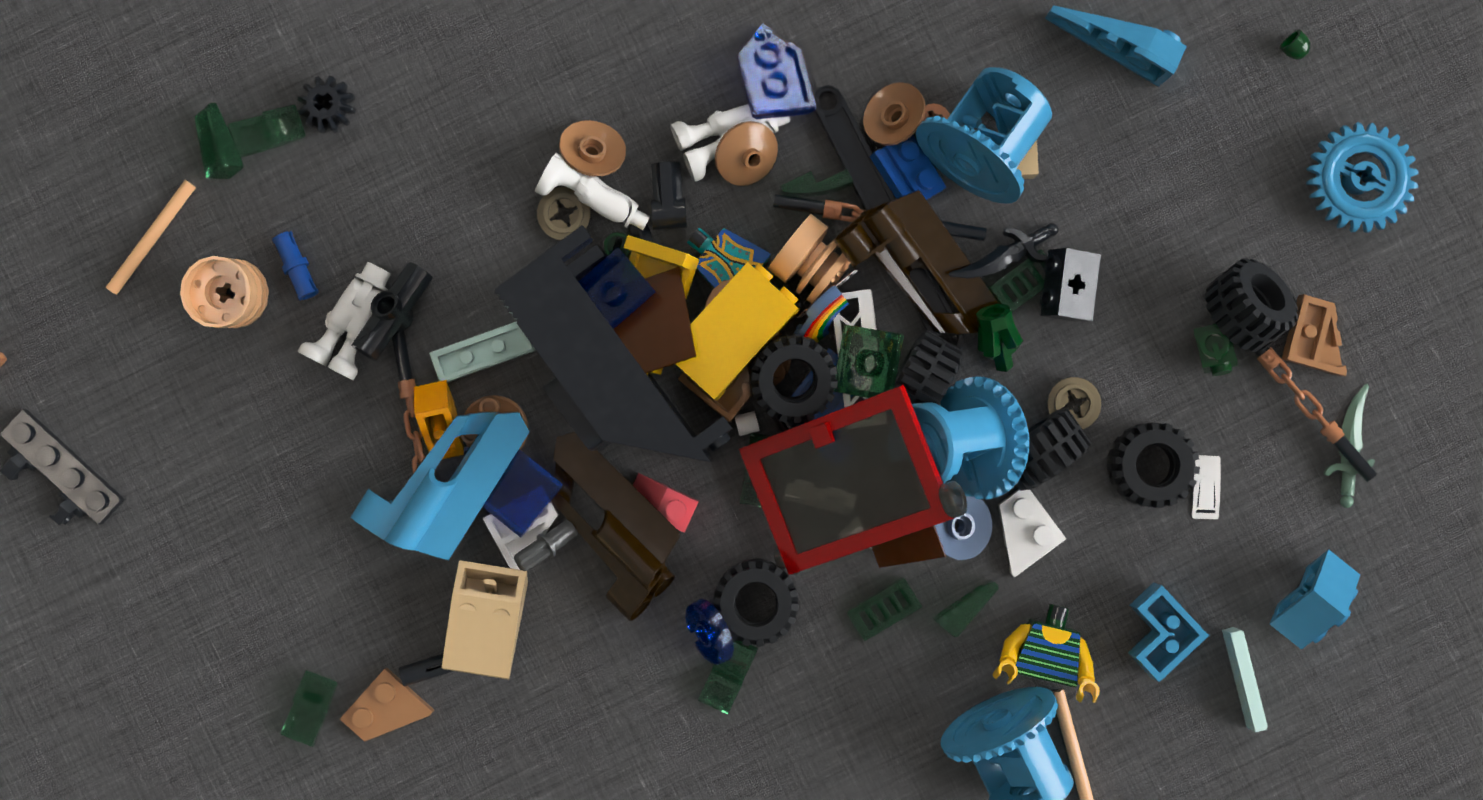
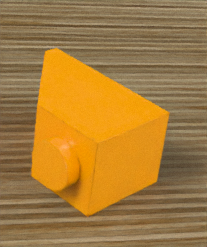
(434, 413)

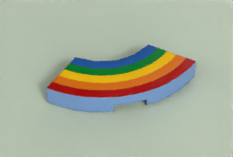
(822, 314)

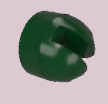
(1296, 45)
(610, 240)

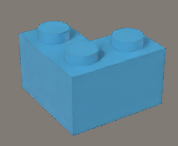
(1318, 601)
(1172, 632)

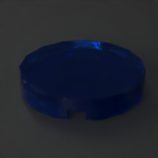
(711, 630)

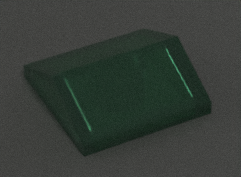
(867, 361)

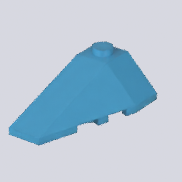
(1137, 47)

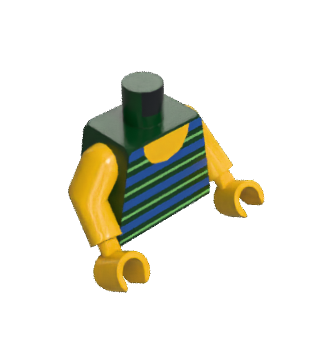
(1049, 653)

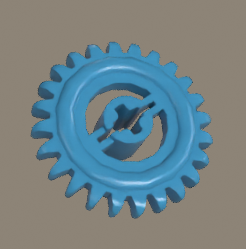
(1333, 162)

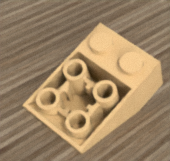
(484, 619)

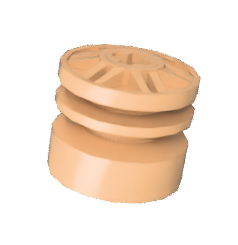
(810, 259)
(206, 297)

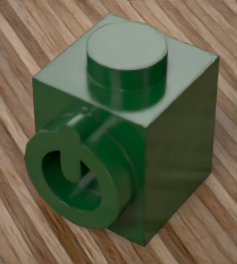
(1215, 350)

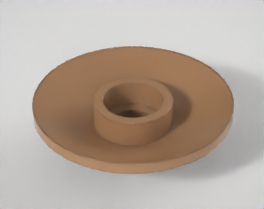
(887, 106)
(592, 138)
(737, 147)

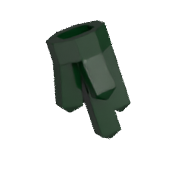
(998, 335)

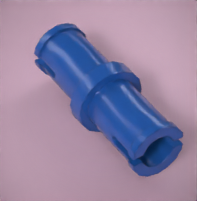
(295, 265)

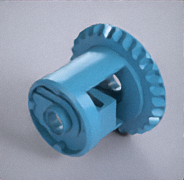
(981, 158)
(977, 436)
(1011, 745)

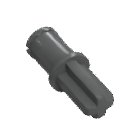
(546, 545)

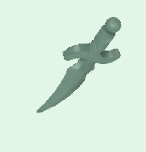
(1353, 432)

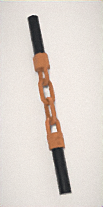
(833, 210)
(1269, 360)
(406, 392)

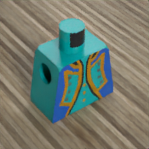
(724, 255)

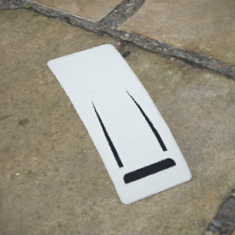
(1207, 488)

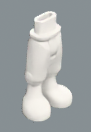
(717, 124)
(591, 192)
(348, 315)

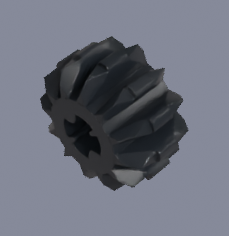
(317, 114)

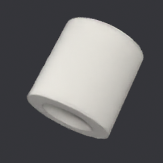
(747, 423)

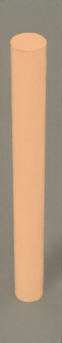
(150, 237)
(1072, 746)

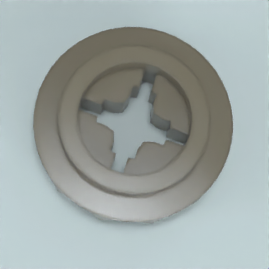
(549, 208)
(1079, 388)

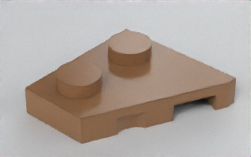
(1315, 337)
(385, 707)

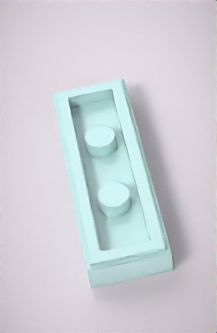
(480, 352)
(1245, 679)

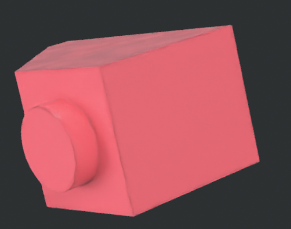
(672, 504)

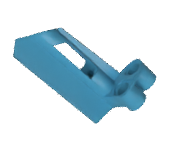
(437, 514)

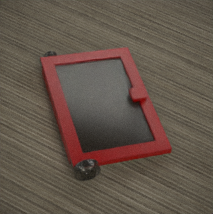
(849, 482)

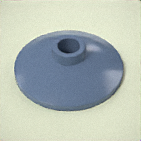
(972, 533)

